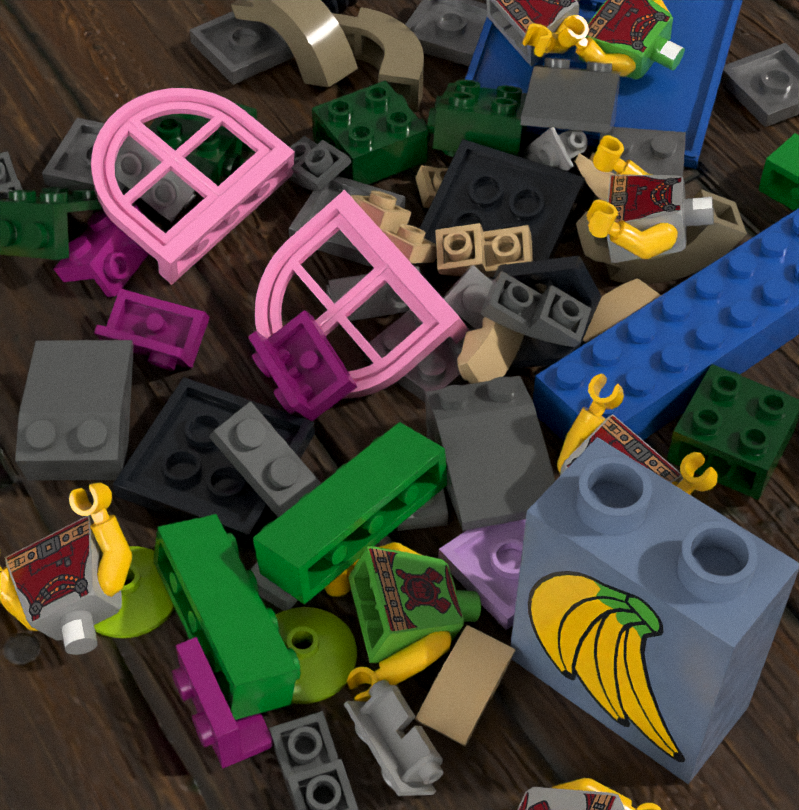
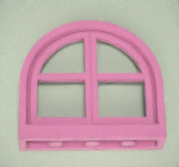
(222, 205)
(389, 267)

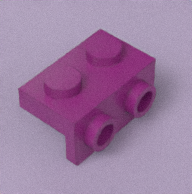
(102, 255)
(158, 329)
(303, 367)
(214, 722)

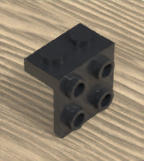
(568, 276)

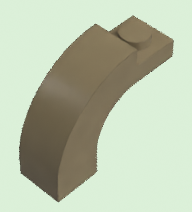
(310, 33)
(389, 48)
(703, 247)

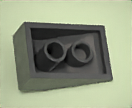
(572, 96)
(76, 410)
(491, 449)

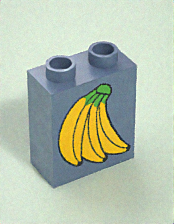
(646, 606)

